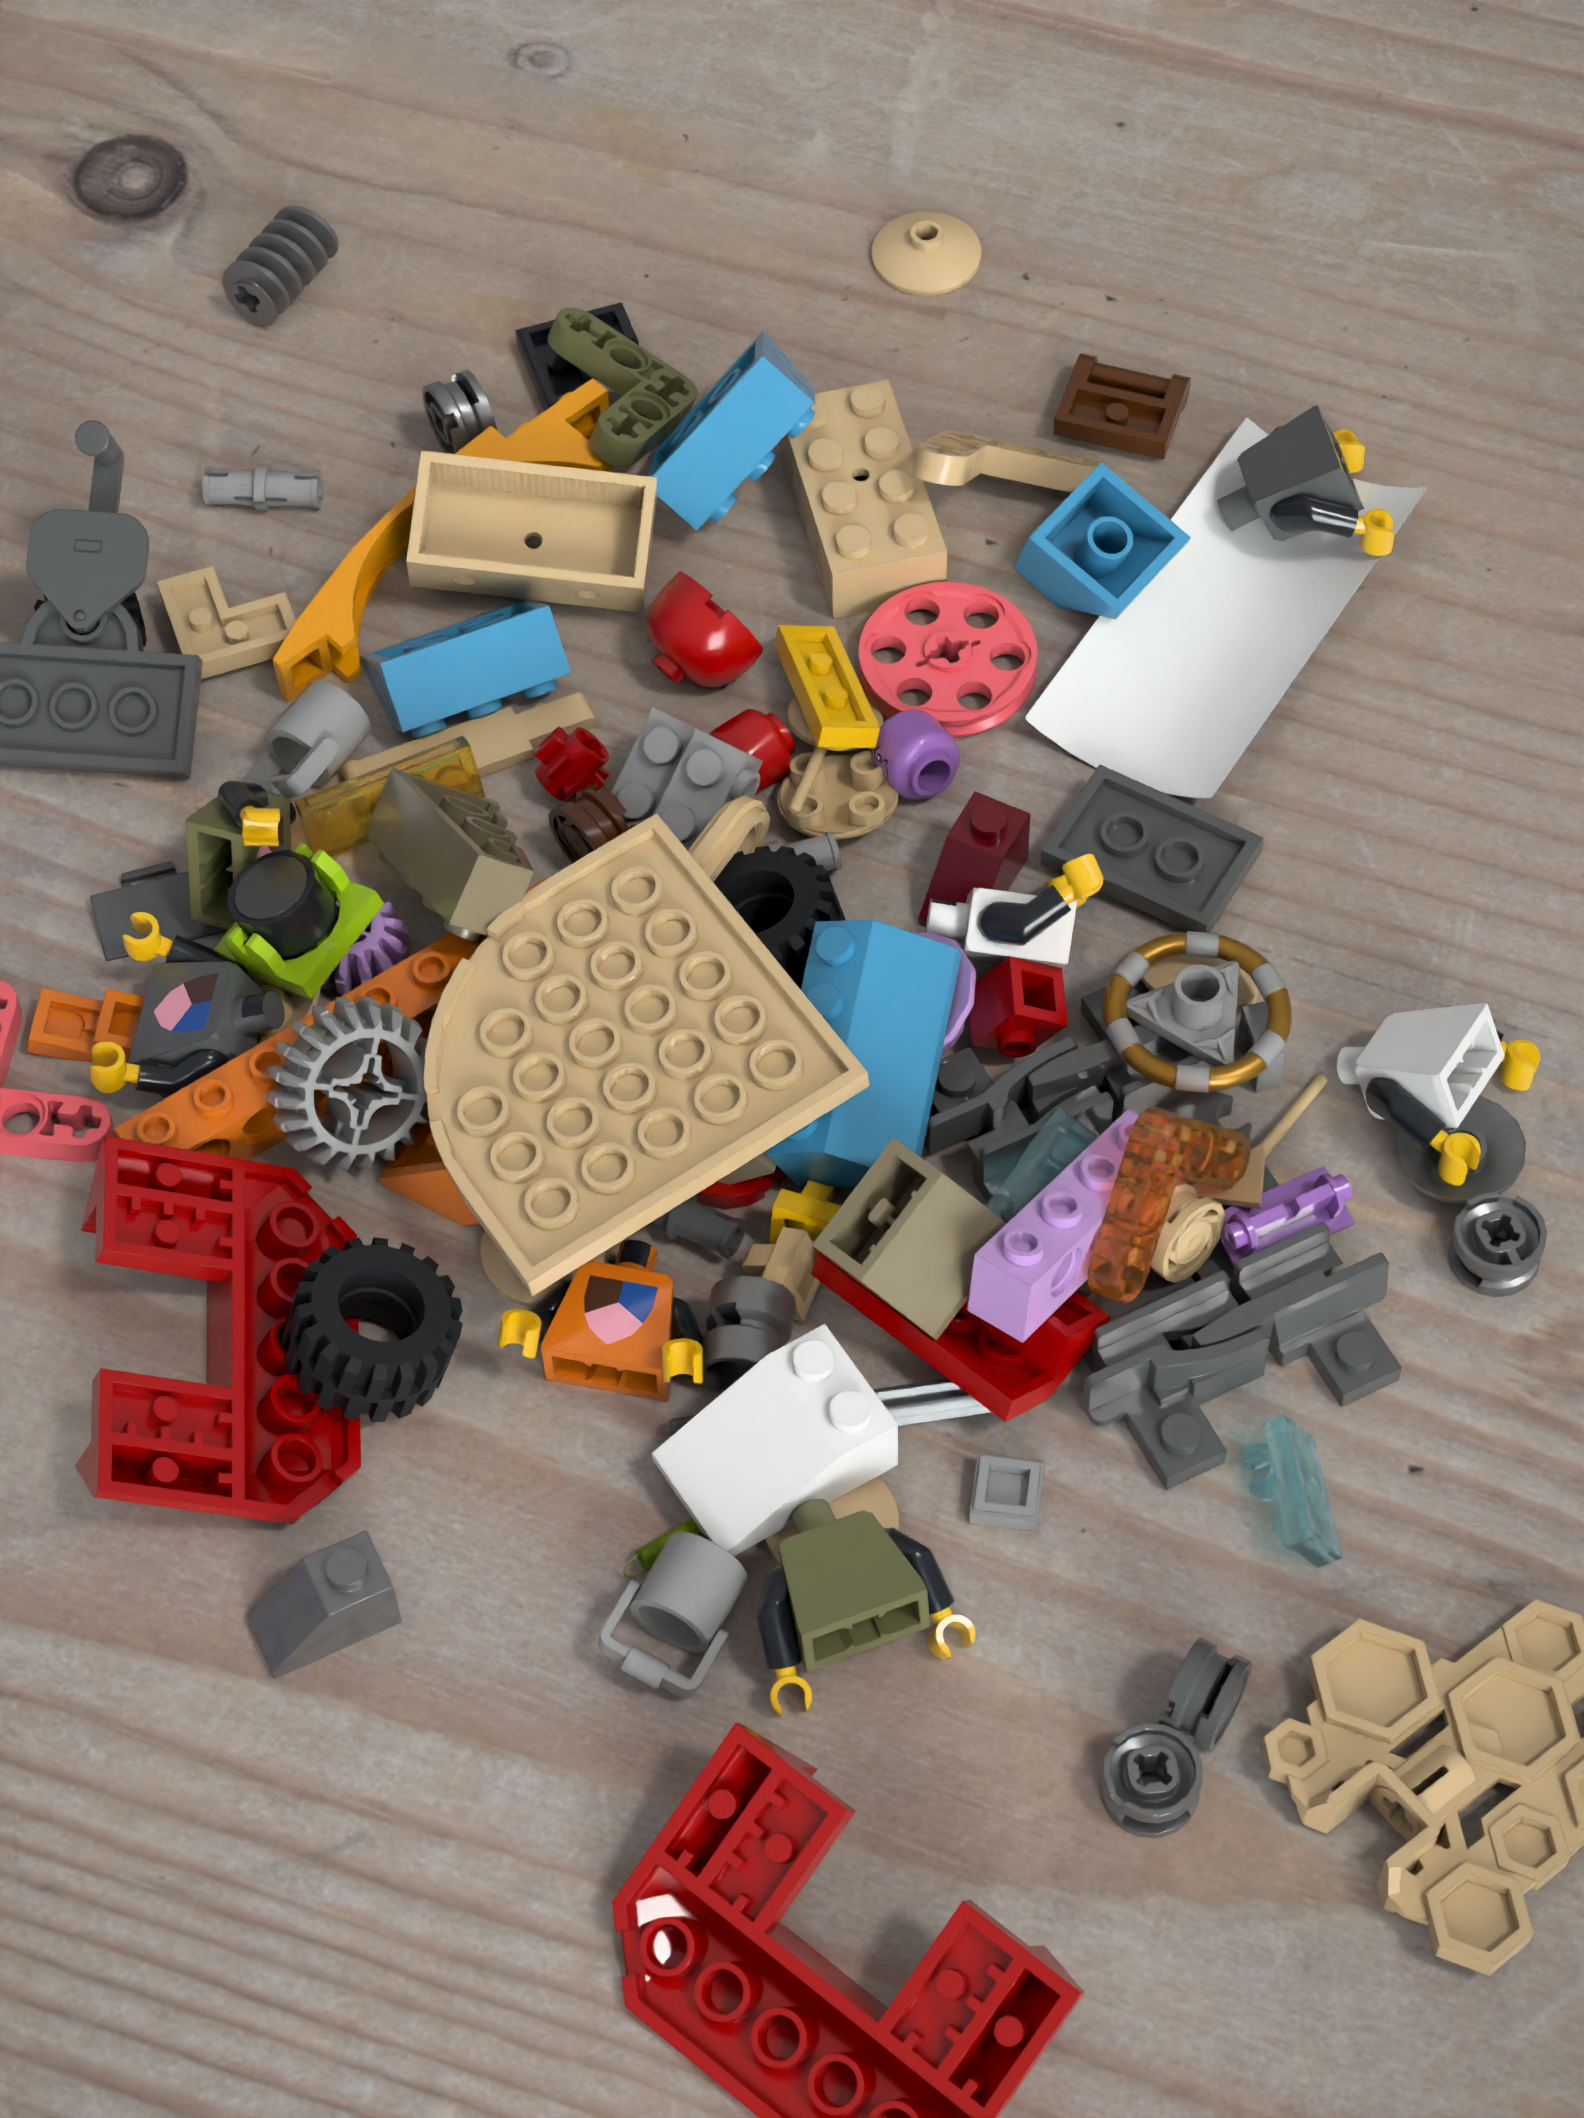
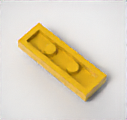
(826, 687)

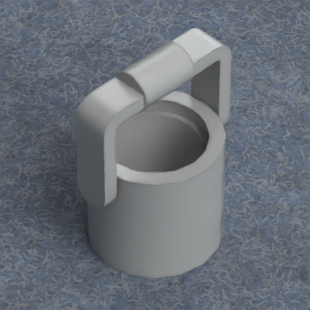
(310, 740)
(682, 1605)

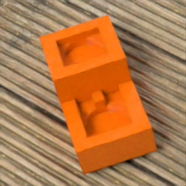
(72, 1024)

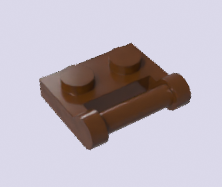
(1121, 407)

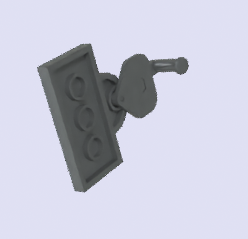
(94, 694)

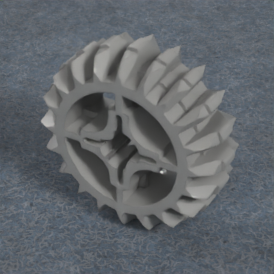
(353, 1128)

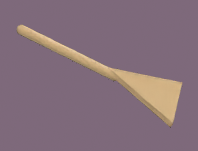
(1249, 1188)

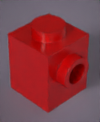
(1018, 1007)

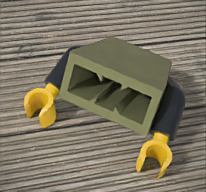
(227, 837)
(847, 1592)

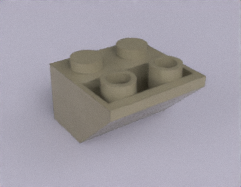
(910, 1237)

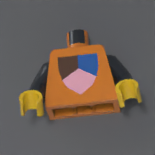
(612, 1328)

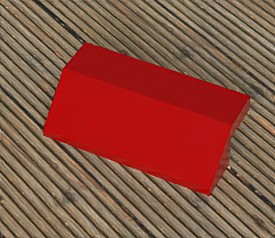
(979, 1357)

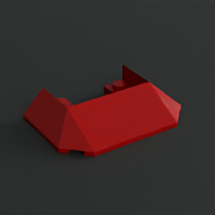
(249, 1434)
(778, 2017)

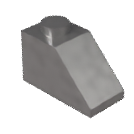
(325, 1605)

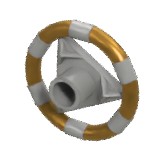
(1196, 1011)

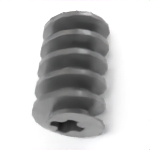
(279, 264)

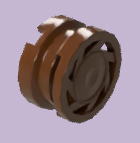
(587, 821)

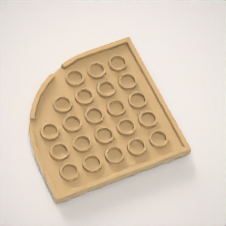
(618, 1055)

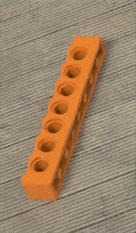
(229, 1106)

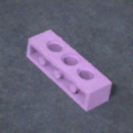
(1049, 1243)

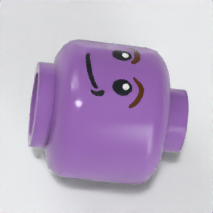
(916, 754)

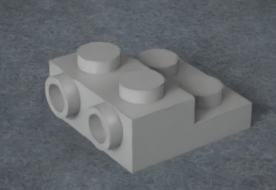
(682, 776)

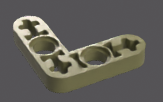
(634, 375)

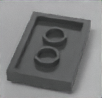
(1154, 850)

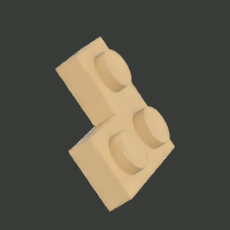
(220, 634)

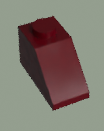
(980, 851)

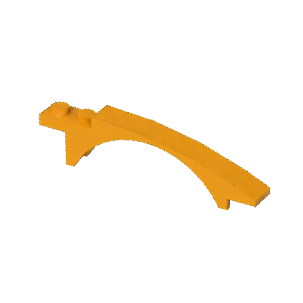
(330, 626)

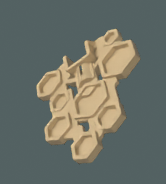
(1504, 1725)

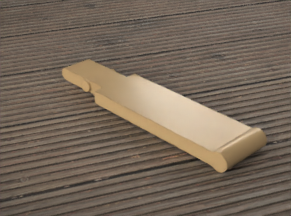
(495, 738)

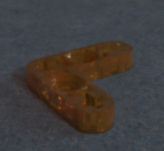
(1156, 1155)

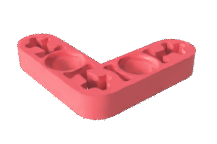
(70, 1109)

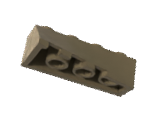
(450, 851)

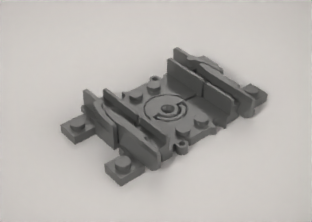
(1217, 1316)

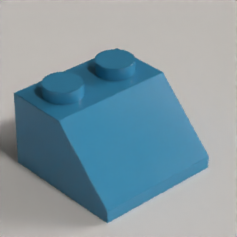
(1100, 547)

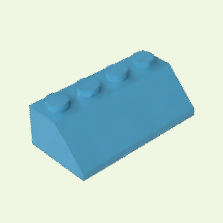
(891, 1007)

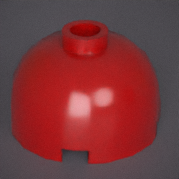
(697, 636)

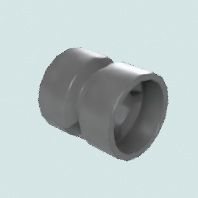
(744, 1324)

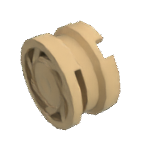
(1187, 1234)

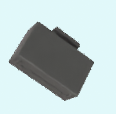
(163, 898)

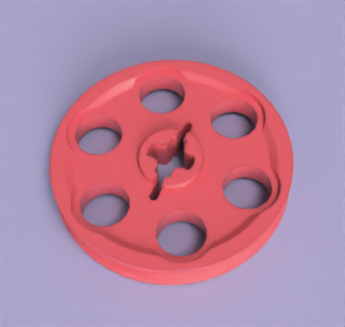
(958, 640)

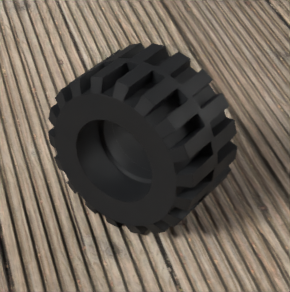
(781, 901)
(363, 1372)

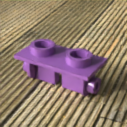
(1287, 1211)

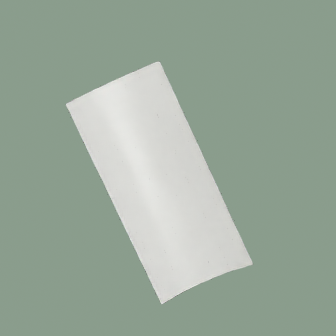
(1209, 642)

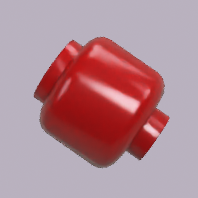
(763, 738)

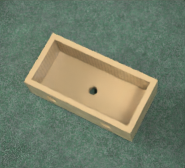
(481, 510)
(868, 533)

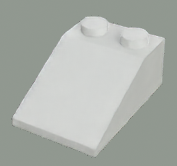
(776, 1438)

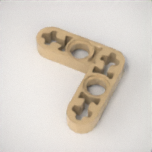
(959, 457)

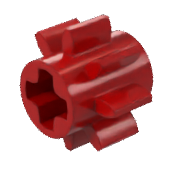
(571, 762)

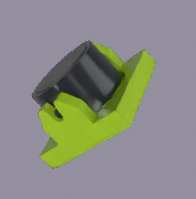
(286, 911)

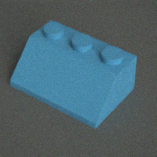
(731, 433)
(468, 667)

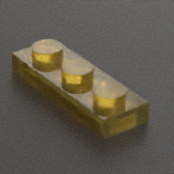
(340, 814)

